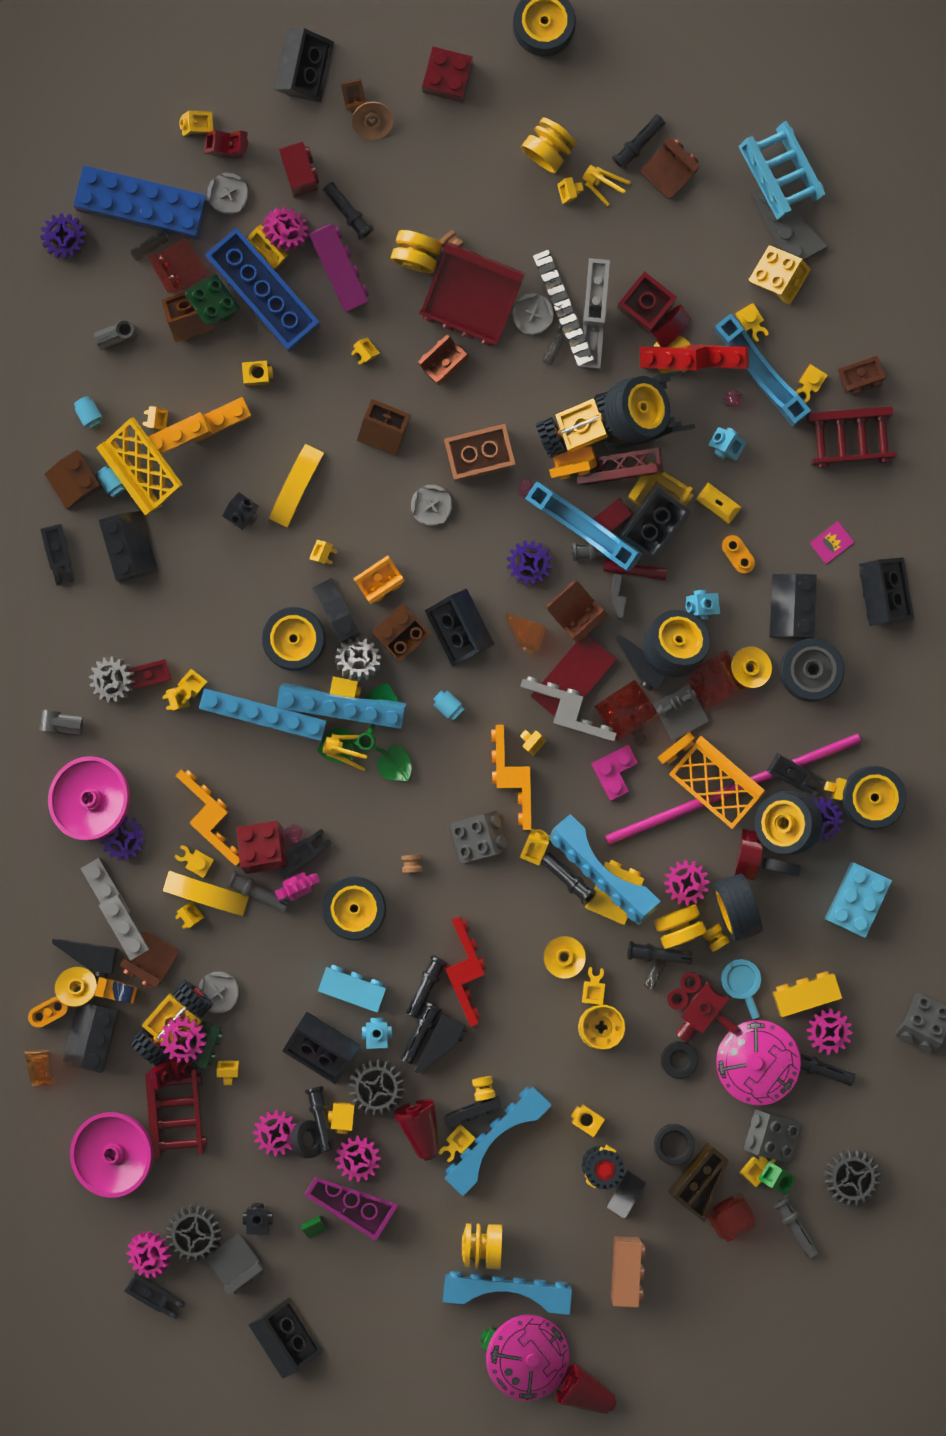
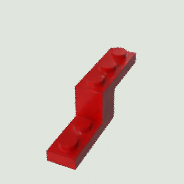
(694, 357)
(466, 971)

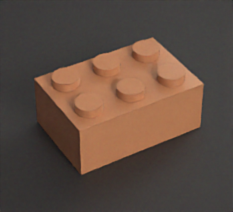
(479, 452)
(627, 1271)

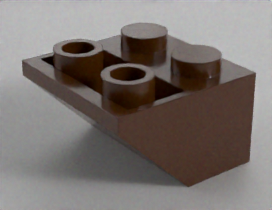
(383, 427)
(401, 633)

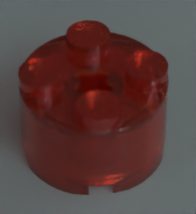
(731, 1217)

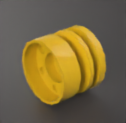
(551, 141)
(610, 1018)
(482, 1246)

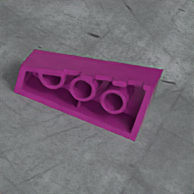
(338, 267)
(356, 1208)

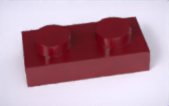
(150, 674)

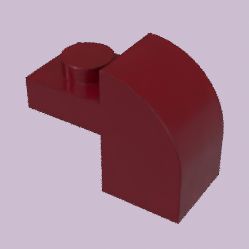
(226, 144)
(749, 855)

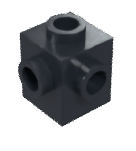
(241, 511)
(256, 1227)

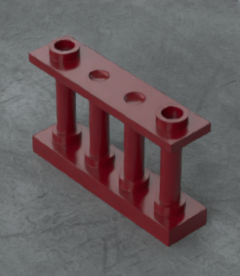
(860, 417)
(156, 1125)

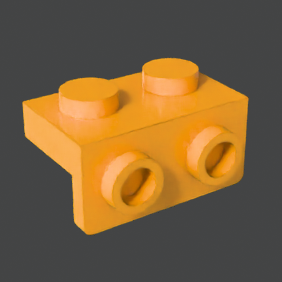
(577, 461)
(379, 580)

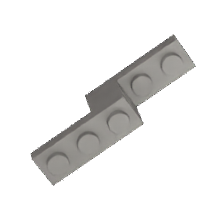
(595, 309)
(568, 708)
(114, 909)

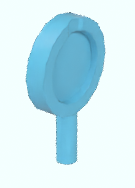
(741, 981)

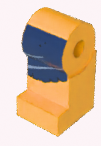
(115, 990)

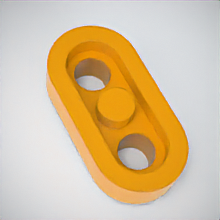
(737, 554)
(683, 743)
(49, 1012)

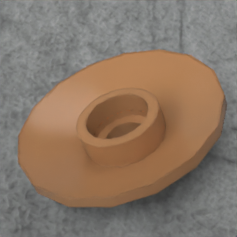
(374, 128)

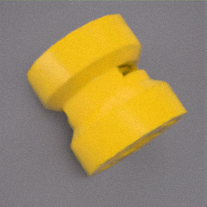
(715, 932)
(486, 1092)

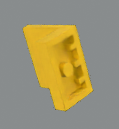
(780, 273)

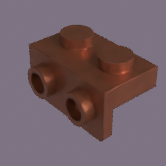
(443, 360)
(862, 374)

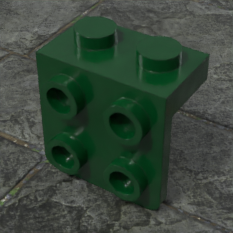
(212, 301)
(213, 1037)

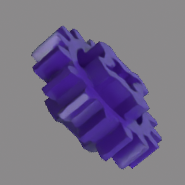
(53, 236)
(521, 550)
(832, 820)
(125, 848)

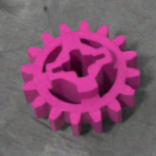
(285, 228)
(677, 879)
(297, 886)
(836, 1024)
(178, 1032)
(266, 1128)
(368, 1162)
(149, 1254)

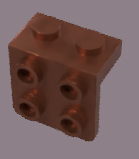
(670, 168)
(576, 611)
(152, 964)

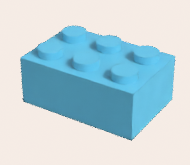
(858, 899)

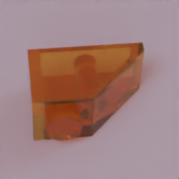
(527, 633)

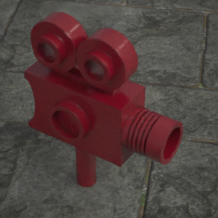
(701, 1008)

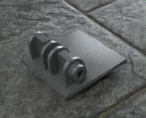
(680, 712)

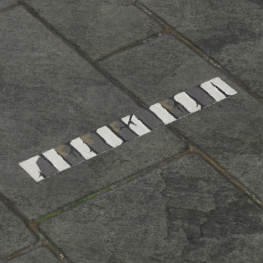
(563, 307)

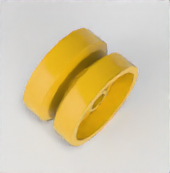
(416, 251)
(680, 927)

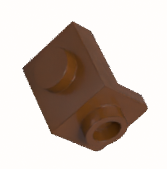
(353, 94)

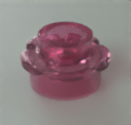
(732, 398)
(525, 487)
(293, 833)

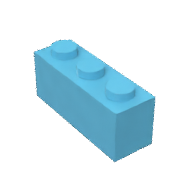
(352, 988)

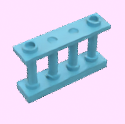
(771, 186)

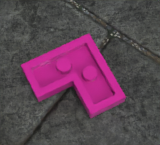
(609, 770)

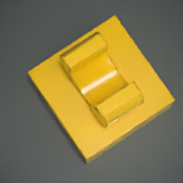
(569, 190)
(365, 349)
(156, 418)
(321, 552)
(175, 702)
(532, 742)
(837, 788)
(190, 915)
(227, 1070)

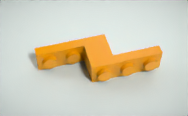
(200, 426)
(512, 777)
(209, 816)

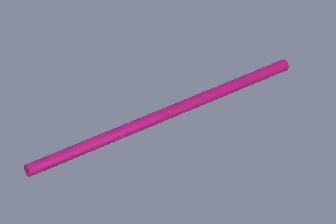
(696, 804)

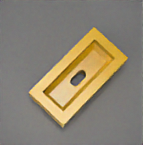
(271, 254)
(710, 495)

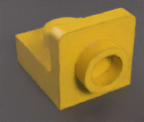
(196, 122)
(535, 846)

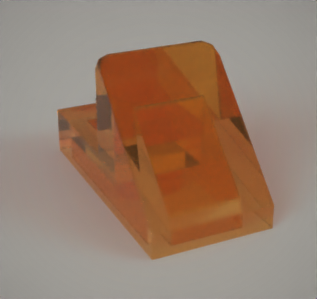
(39, 1067)

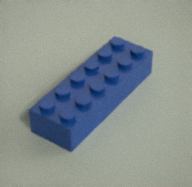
(140, 202)
(262, 290)

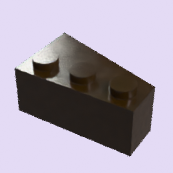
(699, 1181)

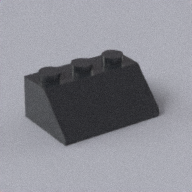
(304, 64)
(655, 521)
(128, 545)
(886, 591)
(793, 606)
(459, 627)
(91, 1036)
(321, 1048)
(285, 1338)

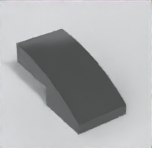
(618, 601)

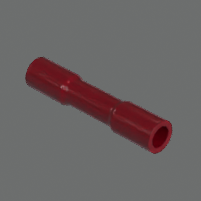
(647, 571)

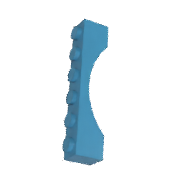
(773, 386)
(584, 526)
(370, 711)
(263, 714)
(633, 899)
(528, 1108)
(551, 1297)

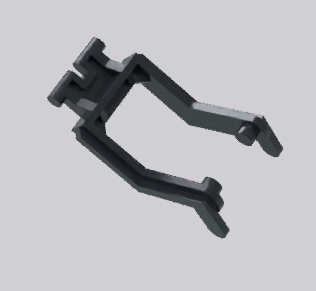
(613, 444)

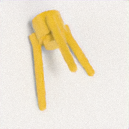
(596, 175)
(333, 747)

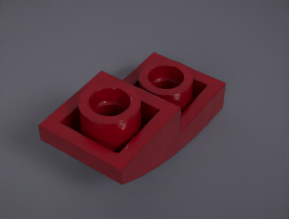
(675, 324)
(613, 514)
(169, 1070)

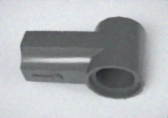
(113, 335)
(56, 722)

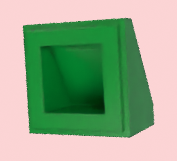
(313, 1226)

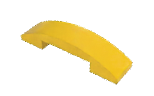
(295, 485)
(205, 893)

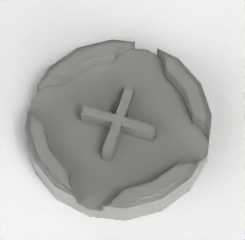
(228, 194)
(532, 314)
(431, 505)
(221, 990)

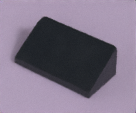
(626, 1194)

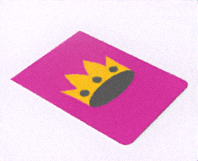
(831, 542)

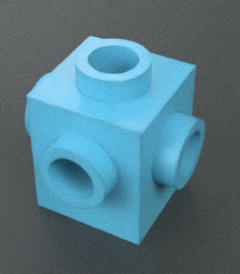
(727, 443)
(703, 604)
(376, 1041)

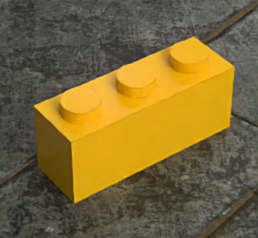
(806, 994)

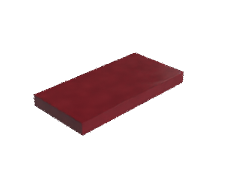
(576, 670)

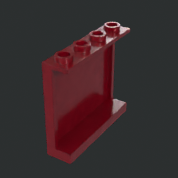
(472, 294)

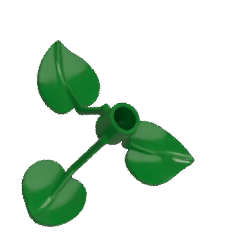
(395, 762)

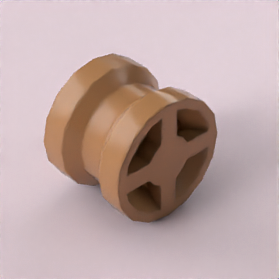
(451, 237)
(412, 863)

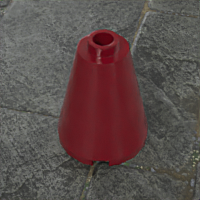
(420, 1127)
(584, 1391)

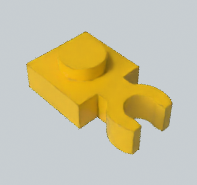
(750, 319)
(811, 381)
(190, 685)
(197, 862)
(593, 991)
(459, 1140)
(754, 1168)

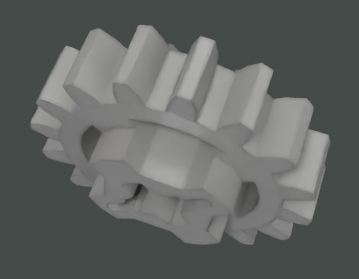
(357, 657)
(117, 674)

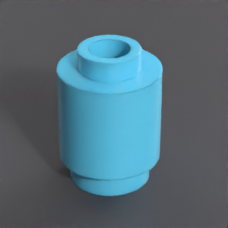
(88, 412)
(110, 482)
(448, 705)

